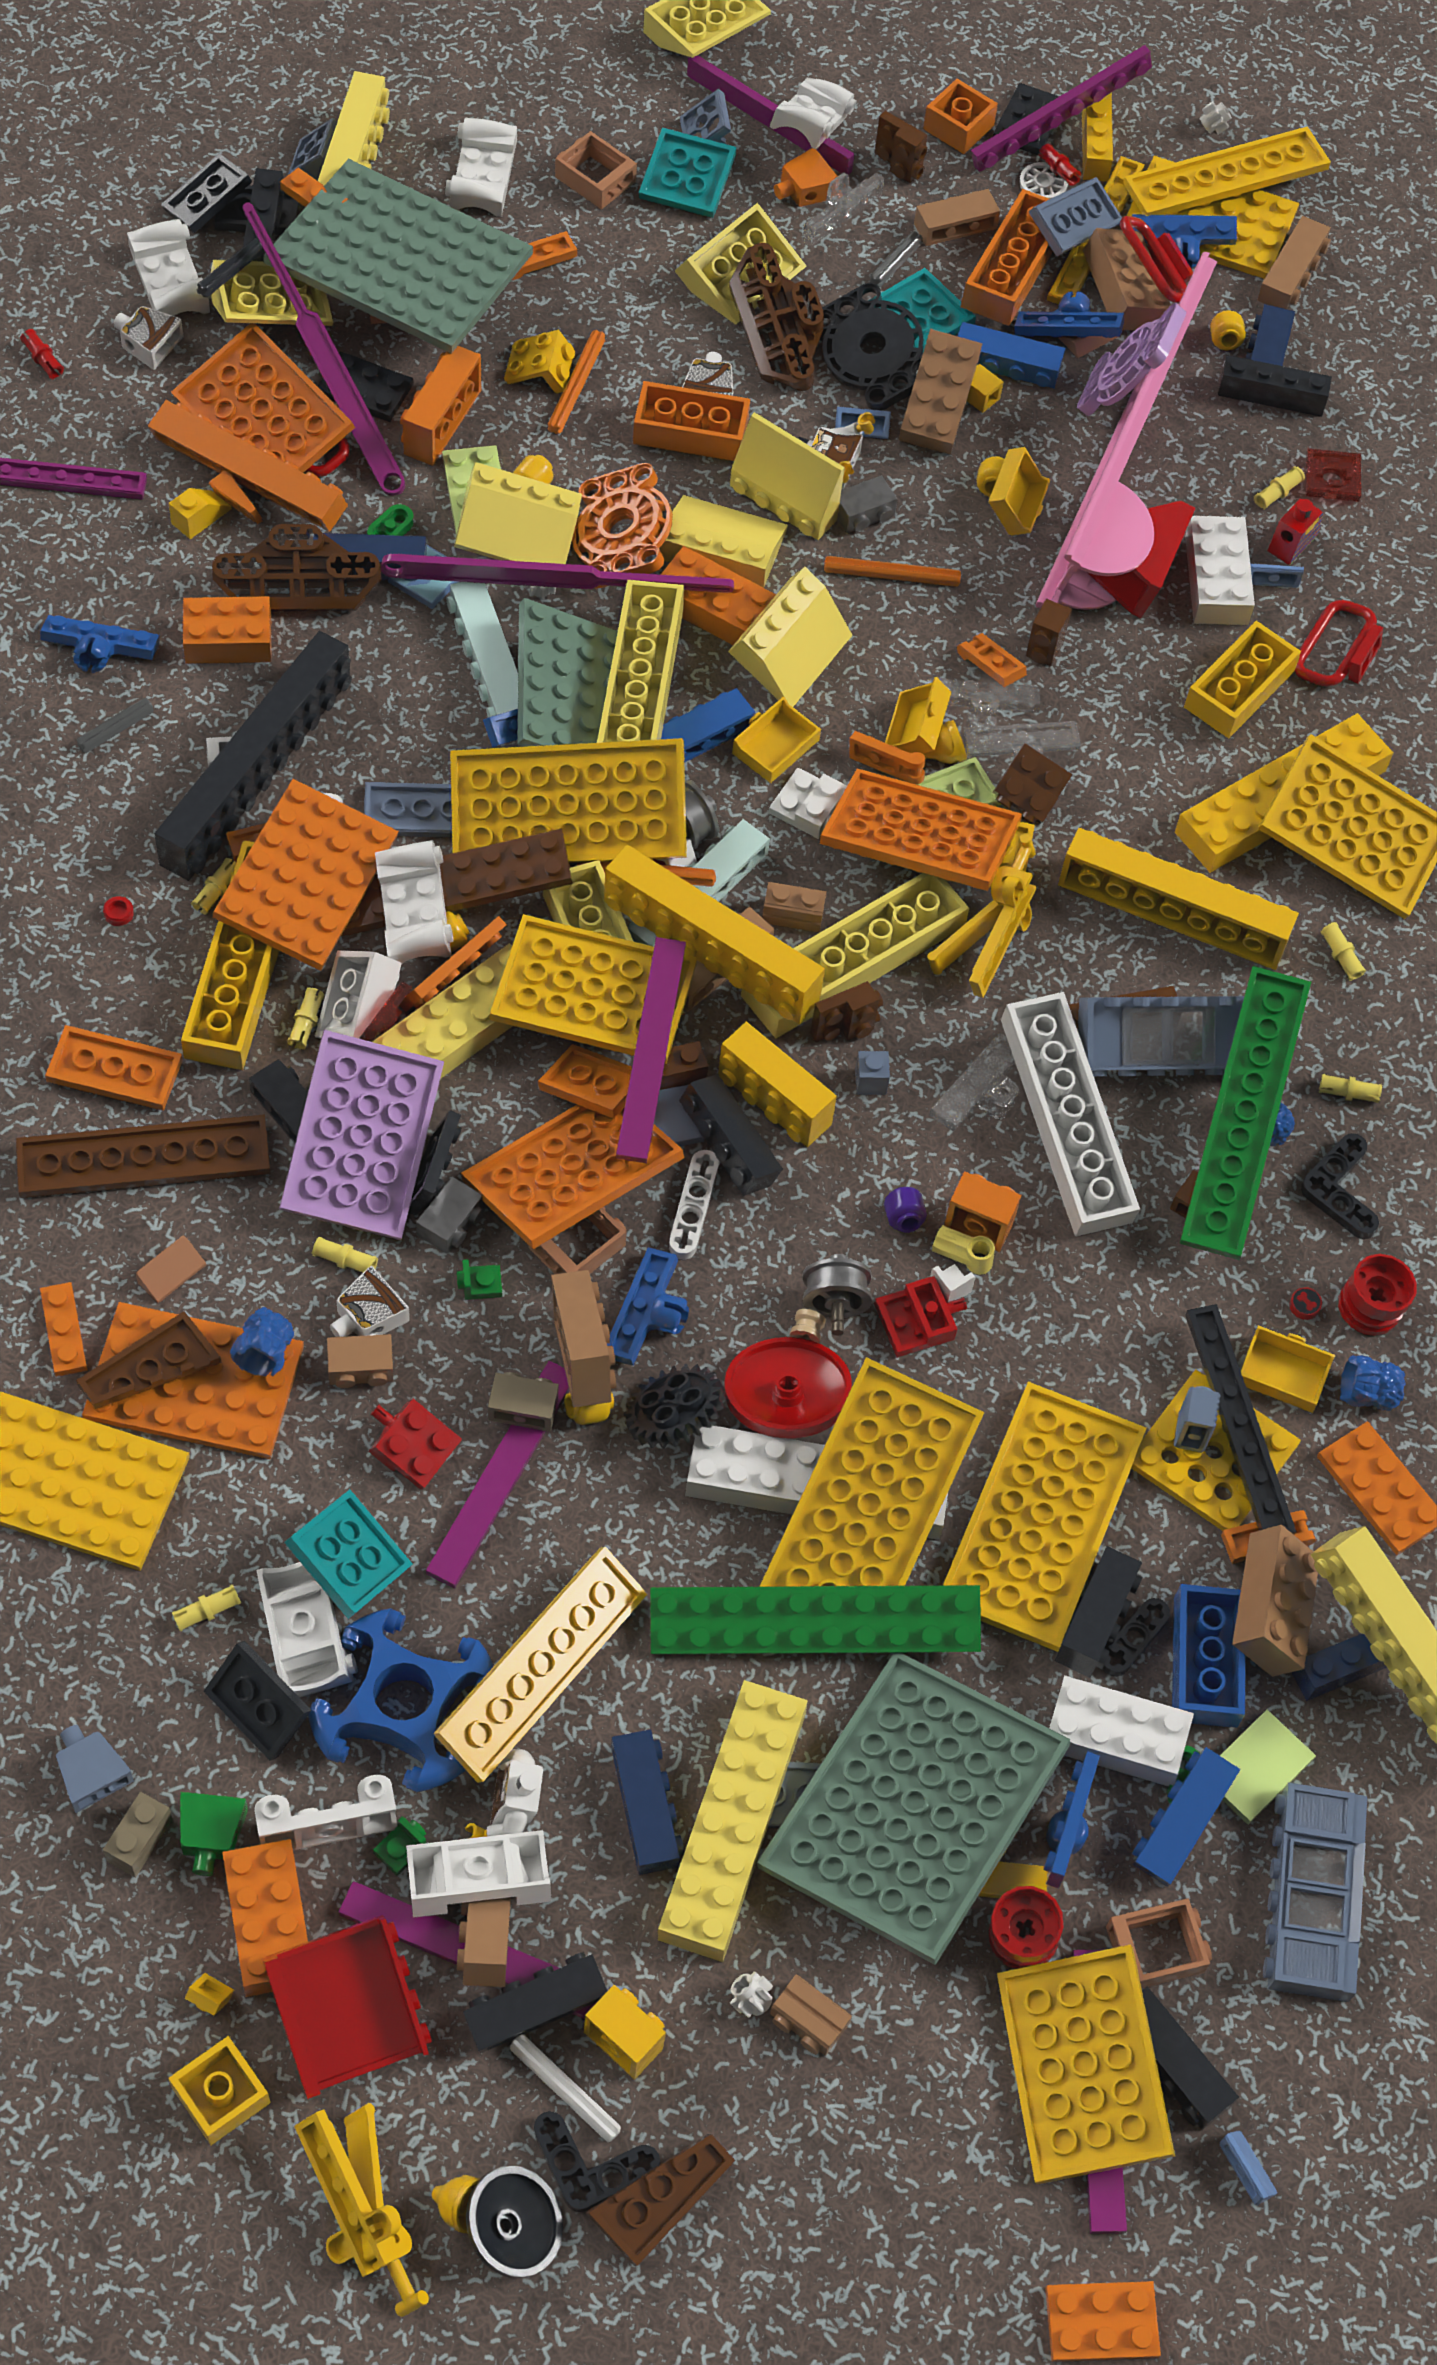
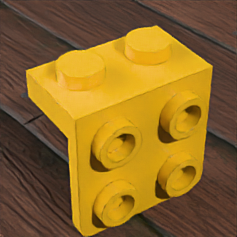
(541, 355)

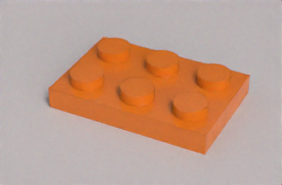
(588, 1081)
(1102, 2321)

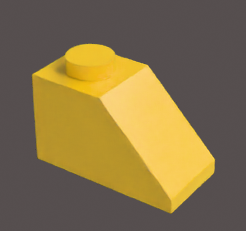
(196, 510)

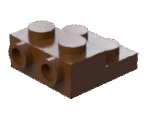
(901, 146)
(1031, 784)
(847, 1012)

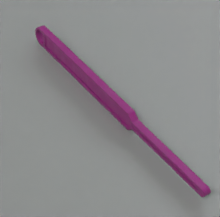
(332, 369)
(532, 573)

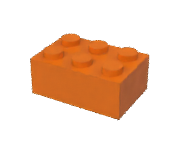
(227, 630)

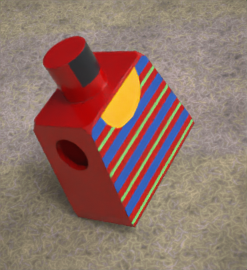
(1303, 523)

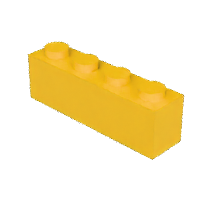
(1097, 139)

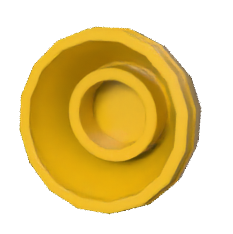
(949, 745)
(453, 2200)

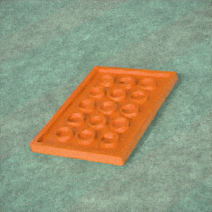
(265, 399)
(921, 829)
(305, 874)
(564, 1173)
(209, 1407)

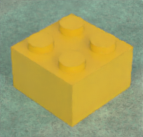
(625, 2030)
(219, 2090)

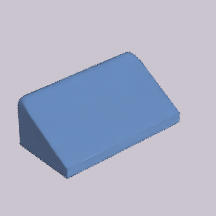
(847, 416)
(1276, 575)
(1247, 2167)

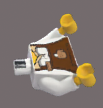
(843, 443)
(514, 1796)

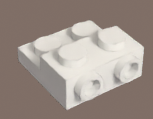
(807, 801)

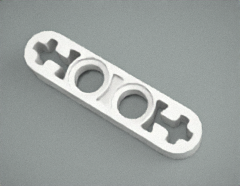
(693, 1204)

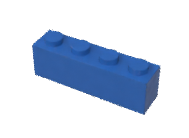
(1016, 355)
(710, 723)
(1186, 1815)

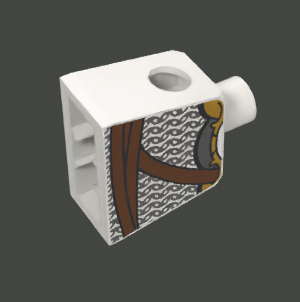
(149, 334)
(710, 375)
(369, 1307)

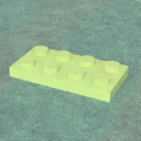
(458, 467)

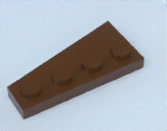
(155, 1359)
(657, 2201)

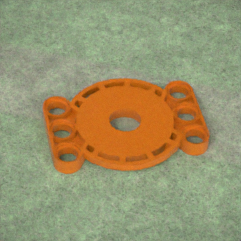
(608, 506)

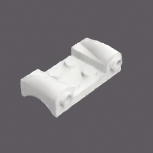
(815, 110)
(483, 165)
(167, 267)
(414, 901)
(303, 1631)
(342, 1822)
(478, 1871)

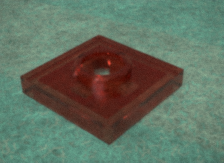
(1343, 464)
(388, 1014)

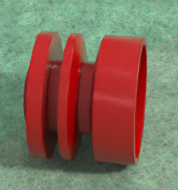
(1377, 1294)
(1028, 1908)

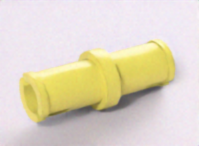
(1279, 487)
(214, 887)
(1343, 951)
(305, 1018)
(1350, 1088)
(344, 1255)
(206, 1607)

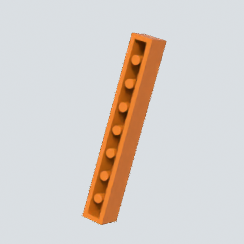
(248, 465)

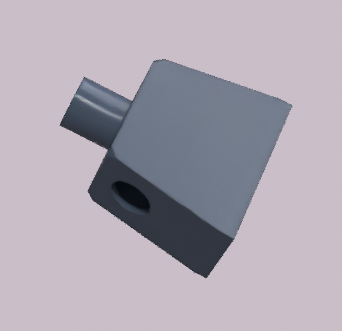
(90, 1768)

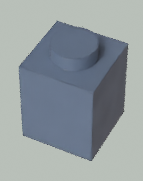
(872, 1072)

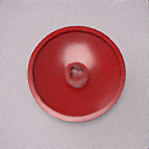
(787, 1387)

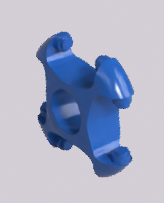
(393, 1664)

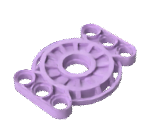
(1142, 350)

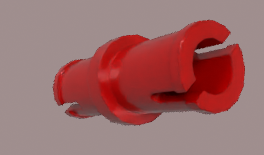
(1060, 164)
(42, 353)

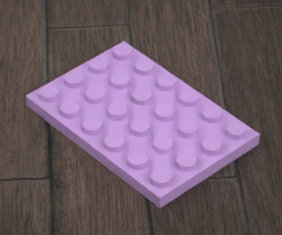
(361, 1135)

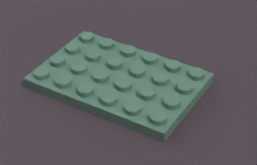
(561, 676)

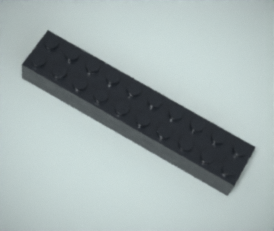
(253, 756)

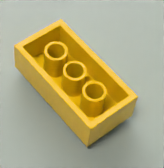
(1242, 679)
(776, 1085)

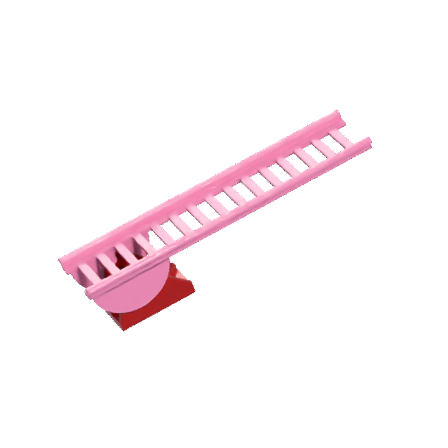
(1116, 542)

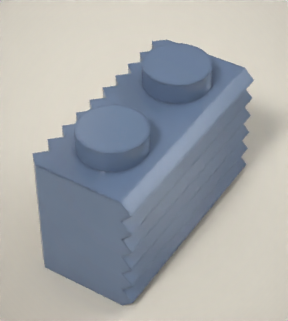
(1197, 1419)

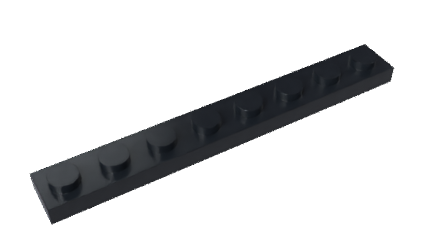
(1239, 1418)

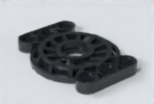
(872, 371)

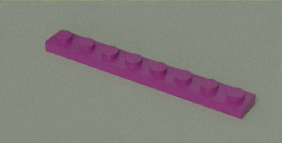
(1062, 108)

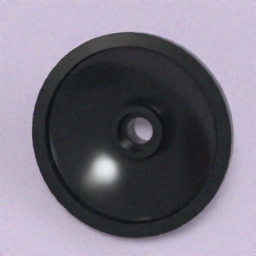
(529, 2217)

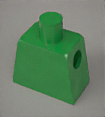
(209, 1827)

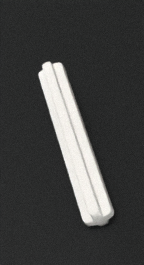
(565, 2088)

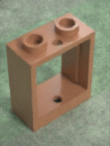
(611, 186)
(560, 1263)
(1189, 1921)

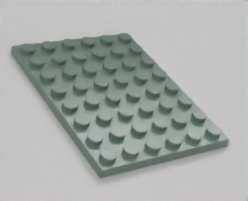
(400, 255)
(914, 1806)

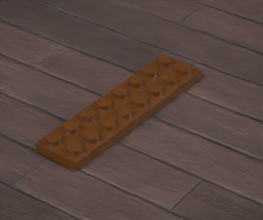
(484, 876)
(142, 1156)

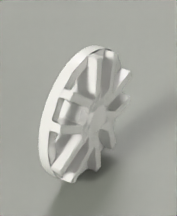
(1042, 181)

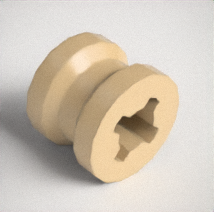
(808, 1325)

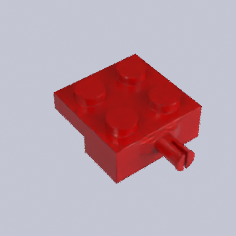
(918, 1316)
(413, 1442)

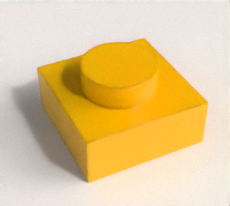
(209, 1994)

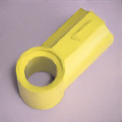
(963, 1247)

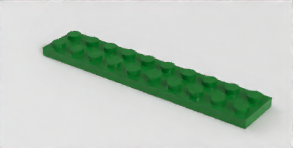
(1245, 1113)
(815, 1619)

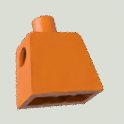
(805, 179)

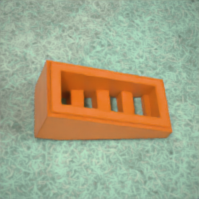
(230, 492)

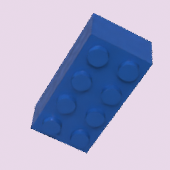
(1206, 1665)

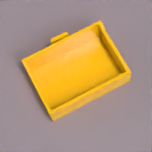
(1018, 492)
(919, 717)
(775, 740)
(1286, 1368)

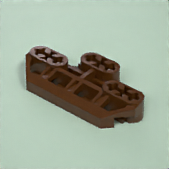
(784, 312)
(294, 566)

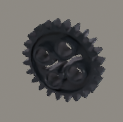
(674, 1406)

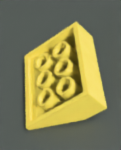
(699, 24)
(713, 265)
(260, 298)
(787, 477)
(516, 517)
(725, 536)
(793, 638)

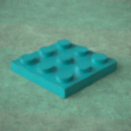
(687, 172)
(930, 303)
(348, 1553)

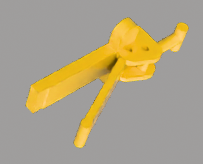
(1005, 914)
(354, 2191)

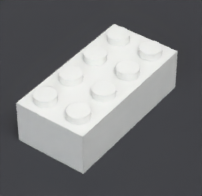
(1219, 570)
(1123, 1729)

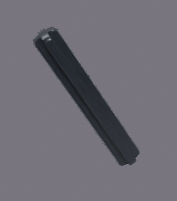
(230, 268)

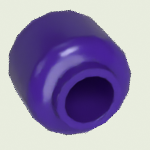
(905, 1209)

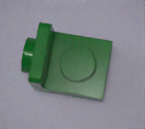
(479, 1281)
(393, 1849)

